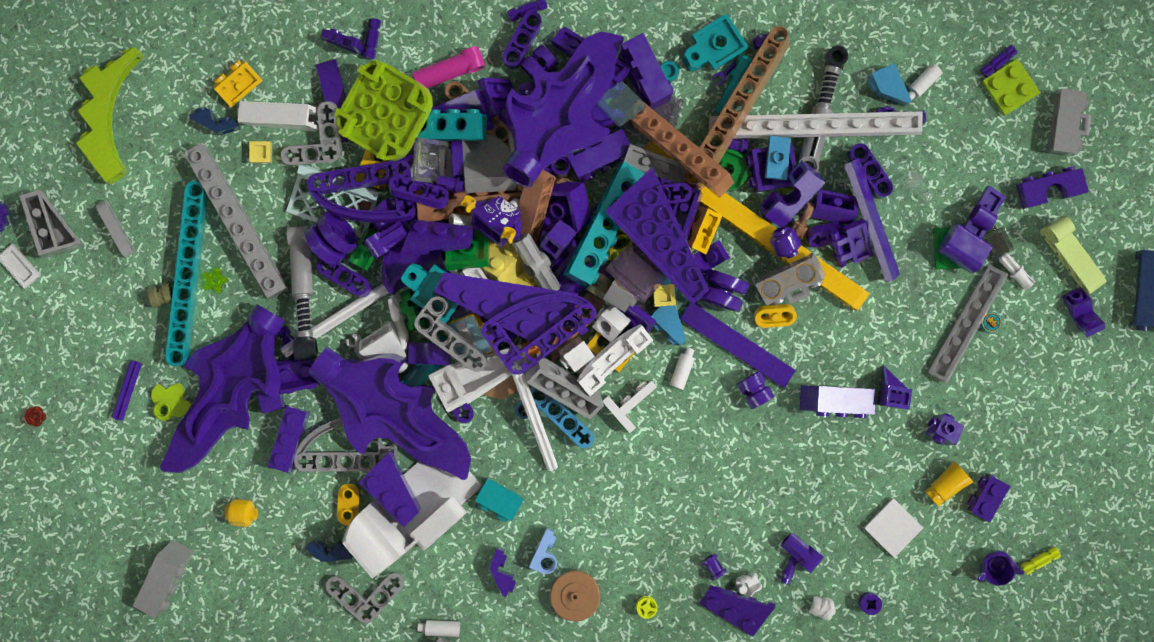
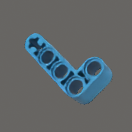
(559, 418)

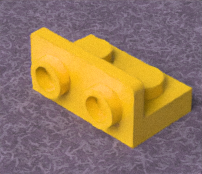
(236, 82)

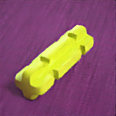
(1040, 560)

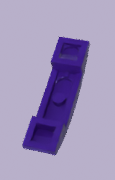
(332, 86)

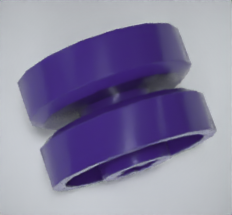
(331, 238)
(724, 286)

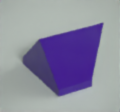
(893, 391)

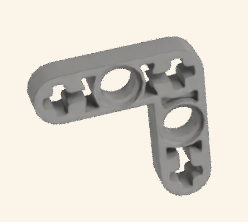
(325, 142)
(362, 602)

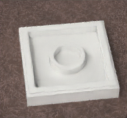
(893, 527)

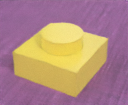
(260, 152)
(665, 295)

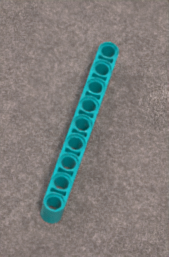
(190, 284)

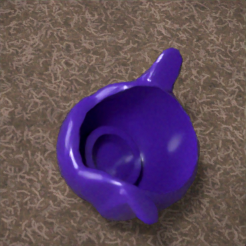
(1002, 564)

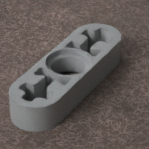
(113, 226)

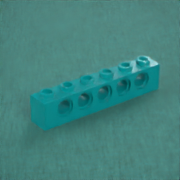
(474, 130)
(576, 268)

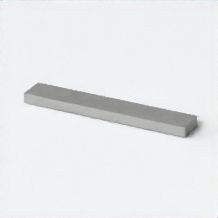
(967, 324)

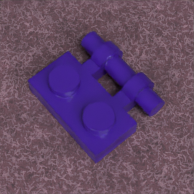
(858, 243)

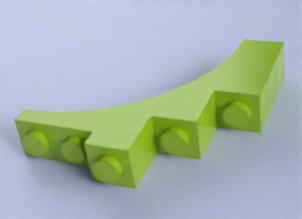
(98, 113)

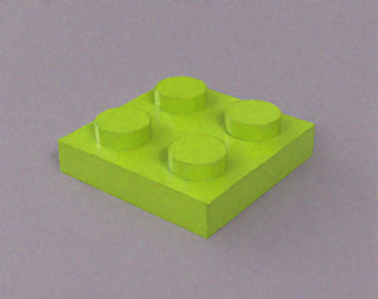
(1010, 87)

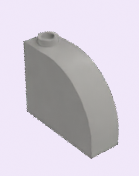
(484, 166)

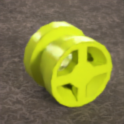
(645, 610)

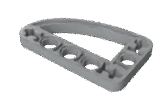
(336, 456)

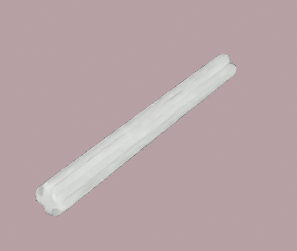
(341, 316)
(534, 418)

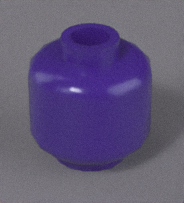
(785, 242)

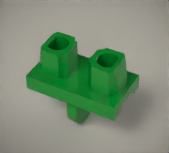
(361, 254)

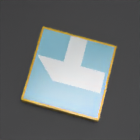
(470, 328)

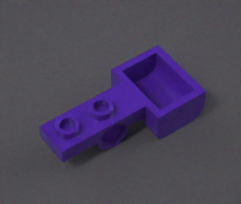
(965, 243)

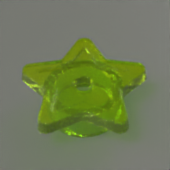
(216, 274)

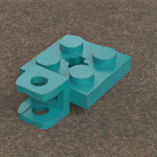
(707, 52)
(425, 285)

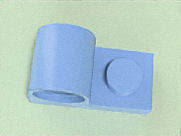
(541, 553)

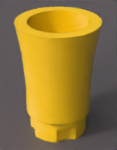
(948, 484)

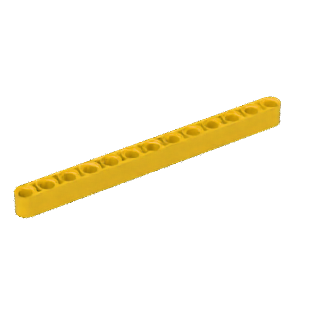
(760, 232)

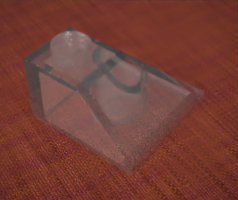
(429, 160)

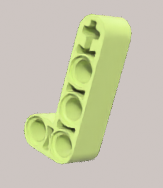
(1072, 254)

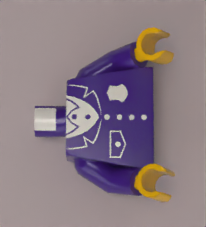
(495, 218)

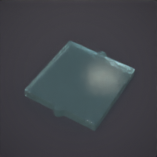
(621, 104)

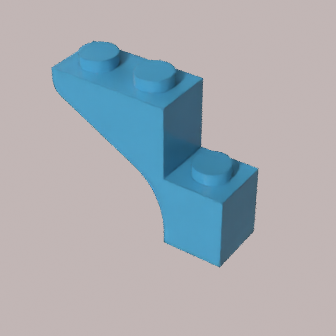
(669, 321)

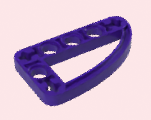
(350, 184)
(539, 341)

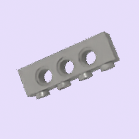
(562, 387)

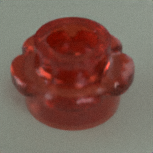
(29, 416)

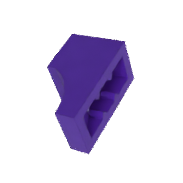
(427, 354)

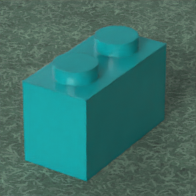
(499, 499)

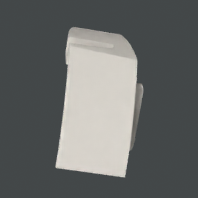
(380, 539)

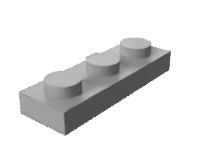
(663, 166)

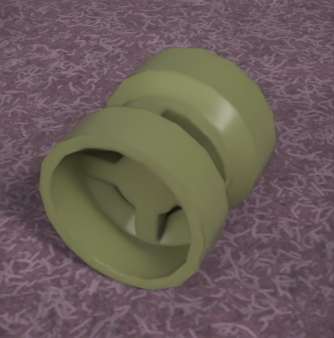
(599, 292)
(160, 295)

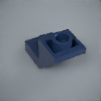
(207, 119)
(319, 550)

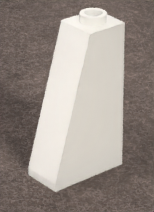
(279, 115)

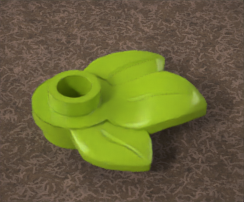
(170, 398)

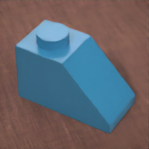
(889, 85)

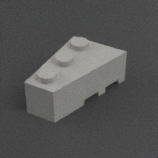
(47, 226)
(163, 579)

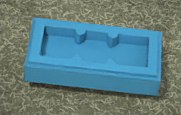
(777, 158)

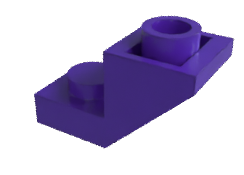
(715, 255)
(1082, 312)
(503, 579)

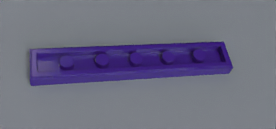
(872, 219)
(737, 344)

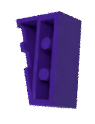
(599, 156)
(684, 211)
(391, 489)

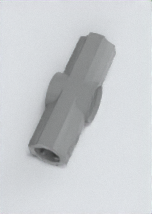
(535, 263)

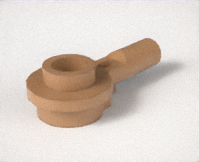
(800, 225)

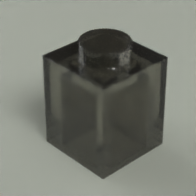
(999, 240)

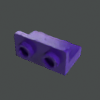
(294, 375)
(988, 497)

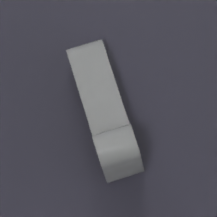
(453, 336)

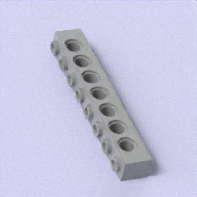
(236, 221)

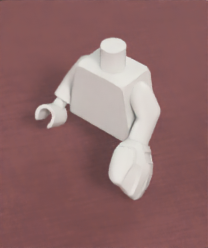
(387, 339)

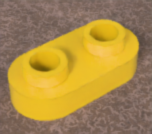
(774, 315)
(348, 504)

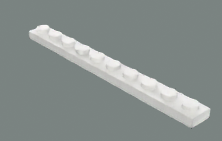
(828, 125)

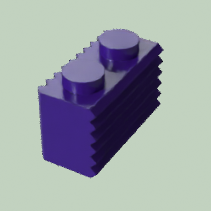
(835, 207)

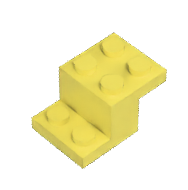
(506, 266)

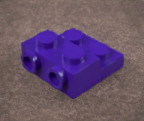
(757, 162)

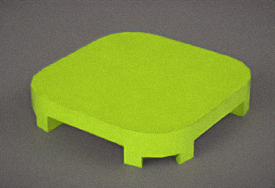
(384, 111)

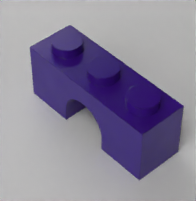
(1070, 184)
(783, 208)
(557, 241)
(288, 437)

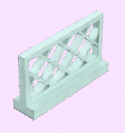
(305, 171)

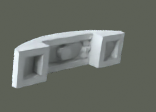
(611, 357)

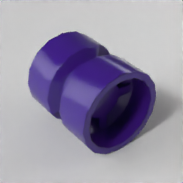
(530, 63)
(755, 390)

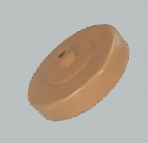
(575, 595)

